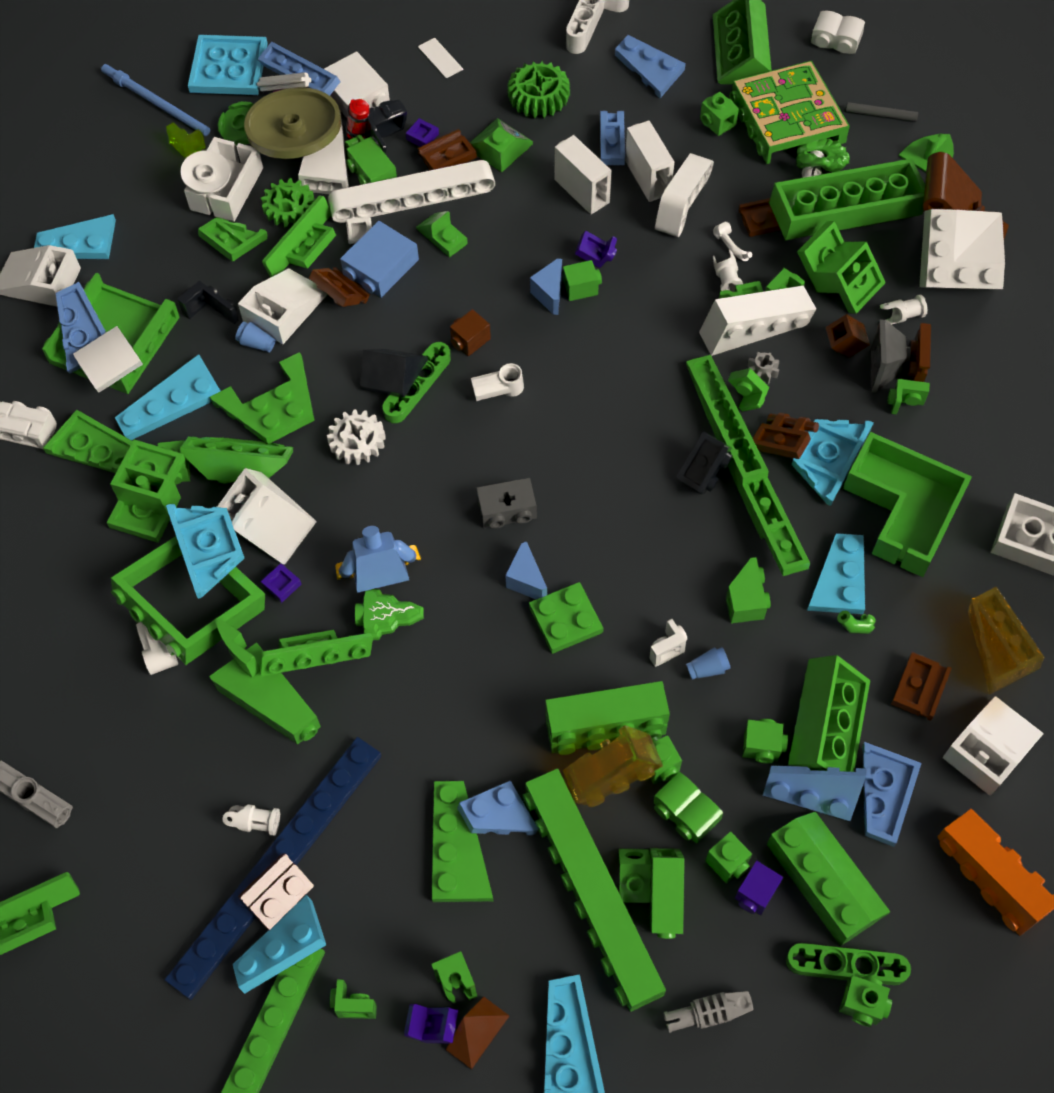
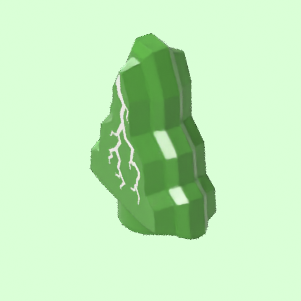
(384, 613)

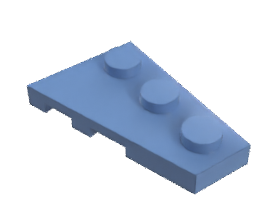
(78, 322)
(822, 791)

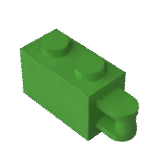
(368, 160)

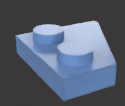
(497, 811)

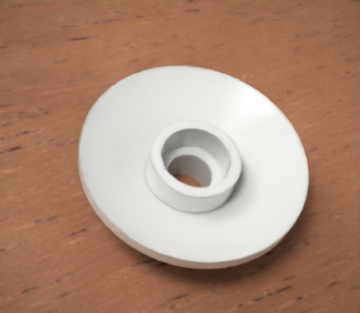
(205, 164)

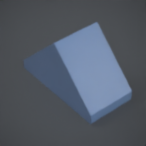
(547, 286)
(525, 575)

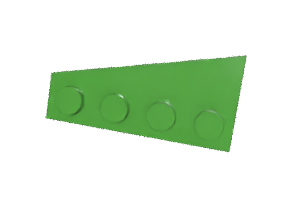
(457, 855)

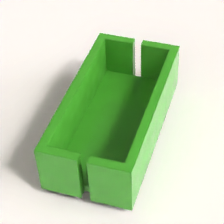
(596, 716)

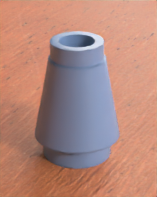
(254, 337)
(709, 664)

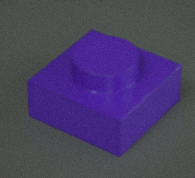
(422, 133)
(281, 582)

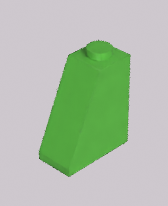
(666, 892)

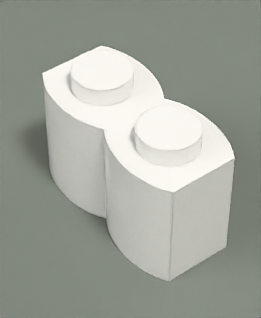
(837, 32)

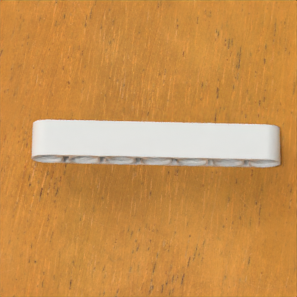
(411, 191)

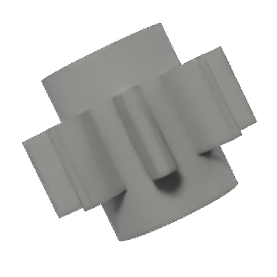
(764, 366)

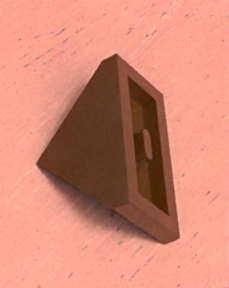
(477, 1032)

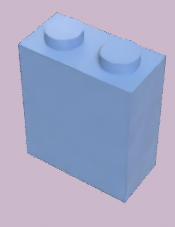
(379, 259)

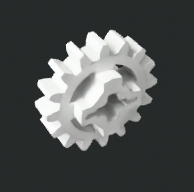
(356, 437)

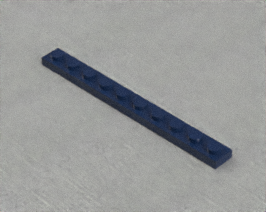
(294, 841)

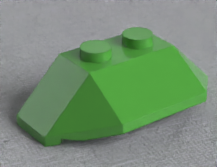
(227, 457)

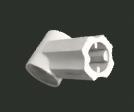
(497, 384)
(155, 652)

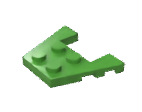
(275, 411)

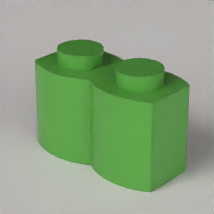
(687, 807)

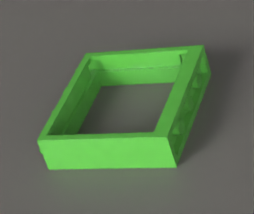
(250, 597)

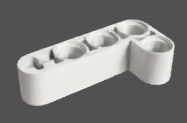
(585, 21)
(682, 193)

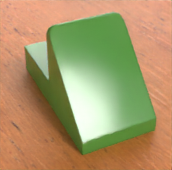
(442, 233)

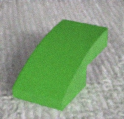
(236, 646)

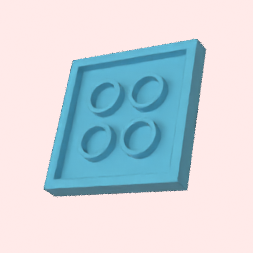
(227, 64)

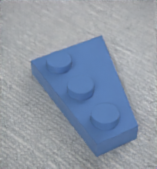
(651, 64)
(886, 792)

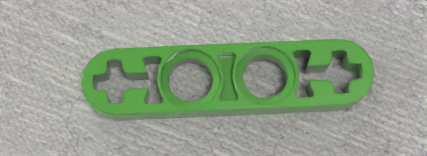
(421, 384)
(848, 959)

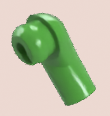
(862, 626)

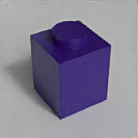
(758, 888)

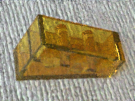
(1002, 641)
(613, 767)

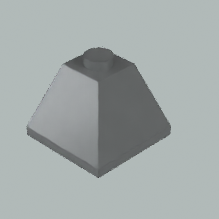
(887, 355)

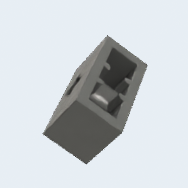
(516, 494)

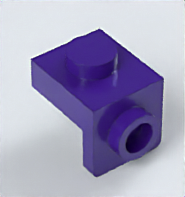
(596, 249)
(431, 1024)

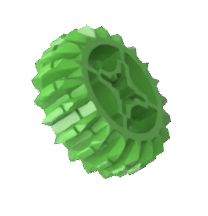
(538, 89)

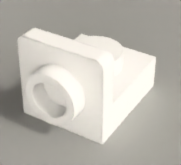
(668, 648)

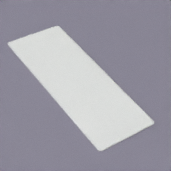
(440, 57)

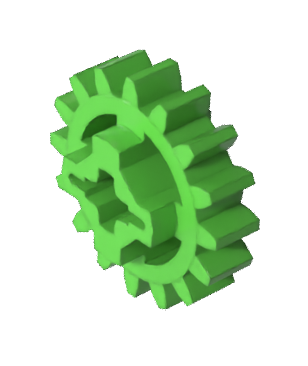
(289, 201)

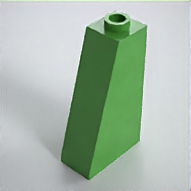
(267, 698)

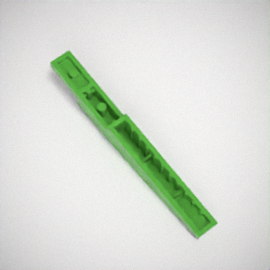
(747, 467)

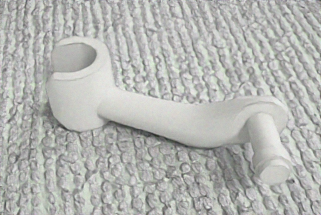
(722, 231)

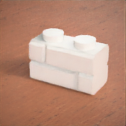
(25, 424)

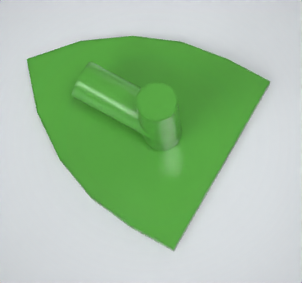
(924, 147)

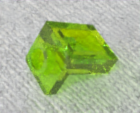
(183, 142)

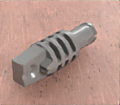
(710, 1010)

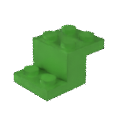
(841, 267)
(144, 489)

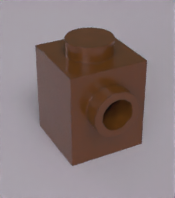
(469, 332)
(847, 336)

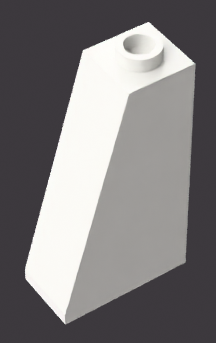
(327, 168)

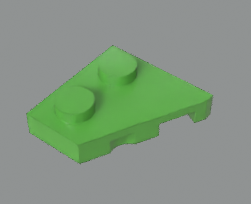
(231, 238)

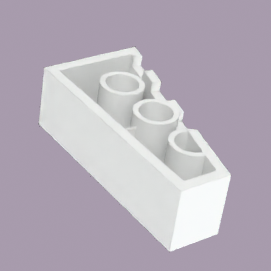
(755, 317)

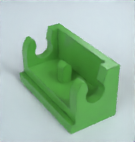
(452, 973)

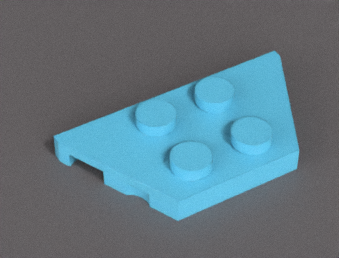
(831, 455)
(206, 544)

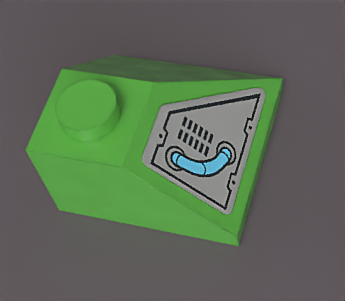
(500, 145)

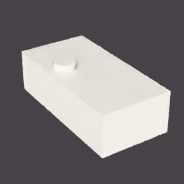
(1027, 534)

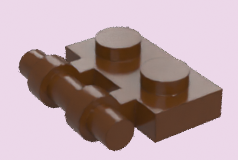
(784, 441)

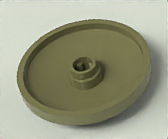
(292, 123)

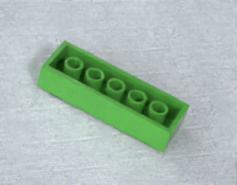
(848, 198)

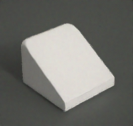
(357, 228)

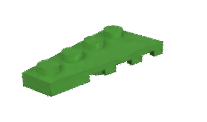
(89, 443)

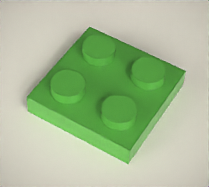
(566, 617)

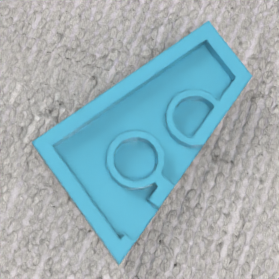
(842, 577)

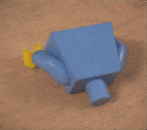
(377, 560)

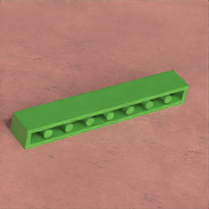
(594, 890)

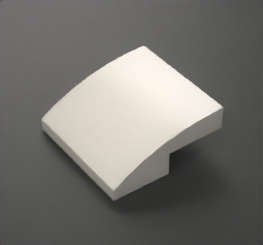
(107, 359)

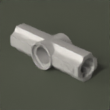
(41, 803)

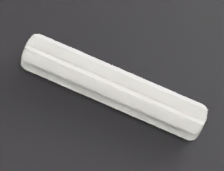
(284, 82)

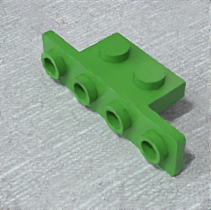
(303, 240)
(314, 650)
(31, 913)

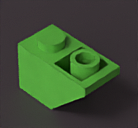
(746, 594)

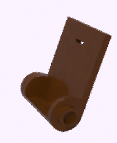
(949, 186)

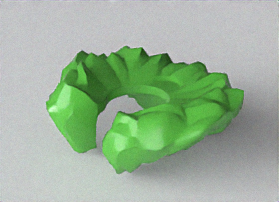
(834, 162)

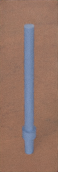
(123, 80)

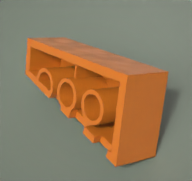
(997, 872)

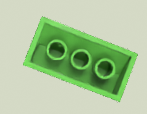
(741, 40)
(829, 716)
(827, 877)

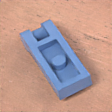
(612, 138)

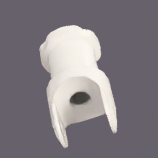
(727, 272)
(906, 309)
(252, 818)

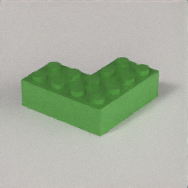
(917, 492)

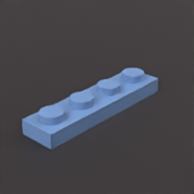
(285, 62)

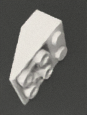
(39, 273)
(281, 304)
(266, 515)
(992, 745)

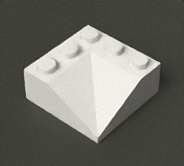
(962, 250)

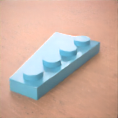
(172, 398)
(570, 1045)

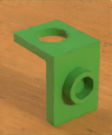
(635, 875)

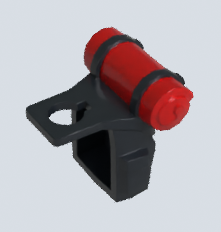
(376, 121)

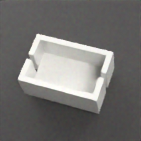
(231, 198)

